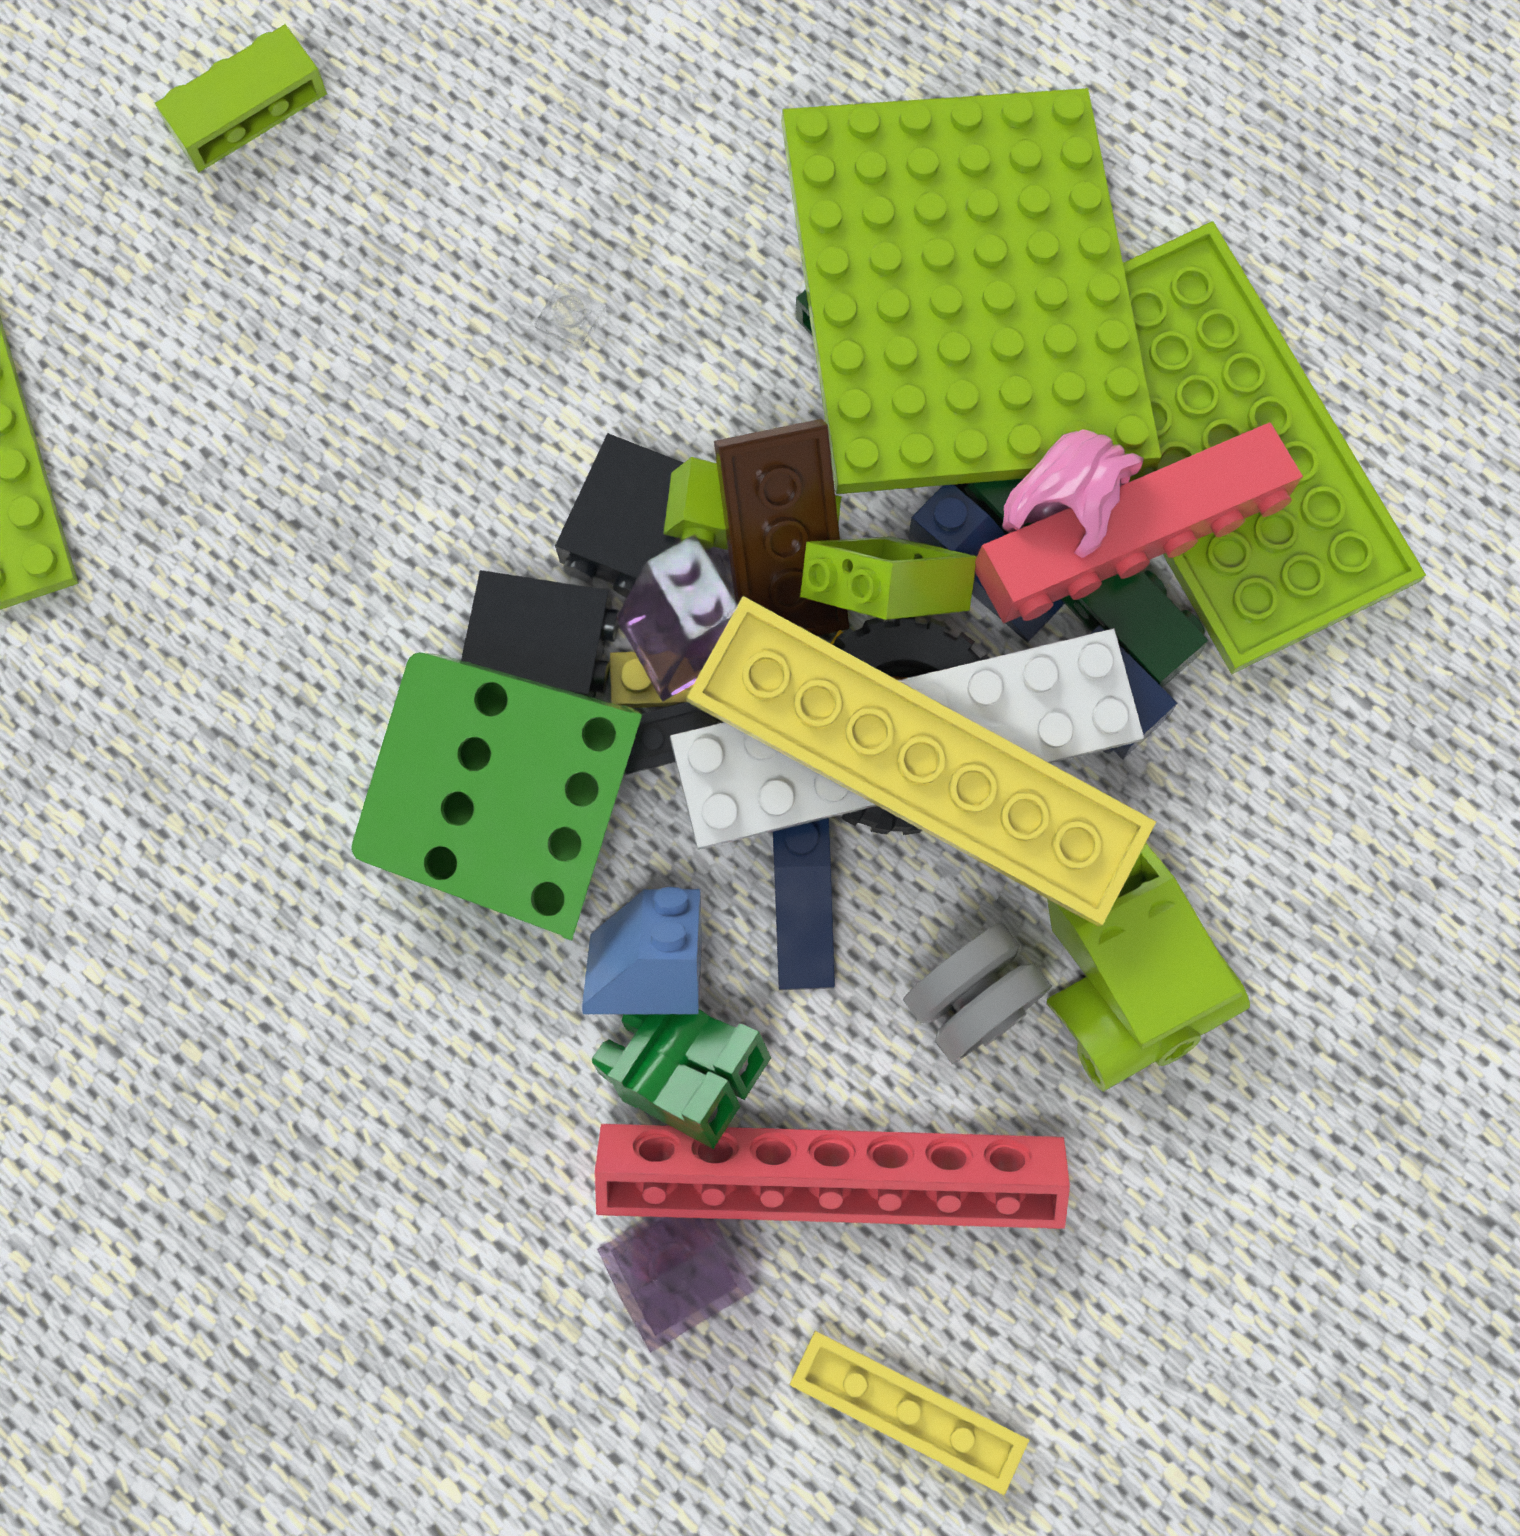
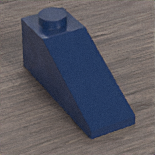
(960, 525)
(804, 906)

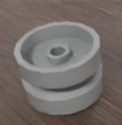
(972, 987)

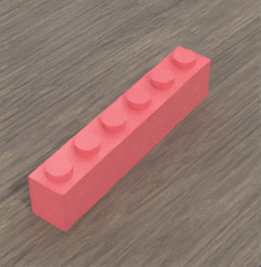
(1154, 517)

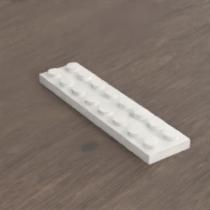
(1045, 699)

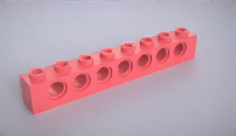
(834, 1176)

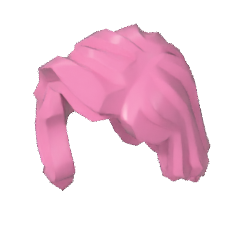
(1076, 473)

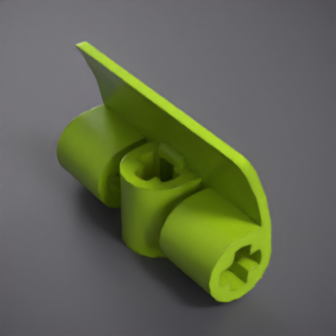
(1108, 1048)

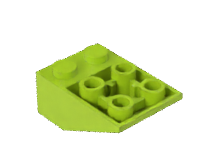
(1149, 955)

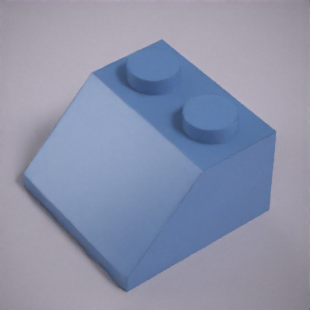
(647, 956)

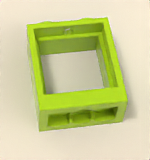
(888, 577)

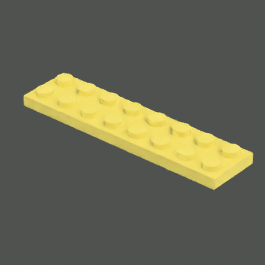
(921, 761)

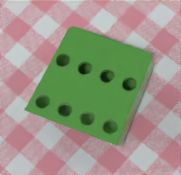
(495, 789)

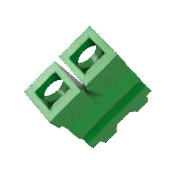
(684, 1069)

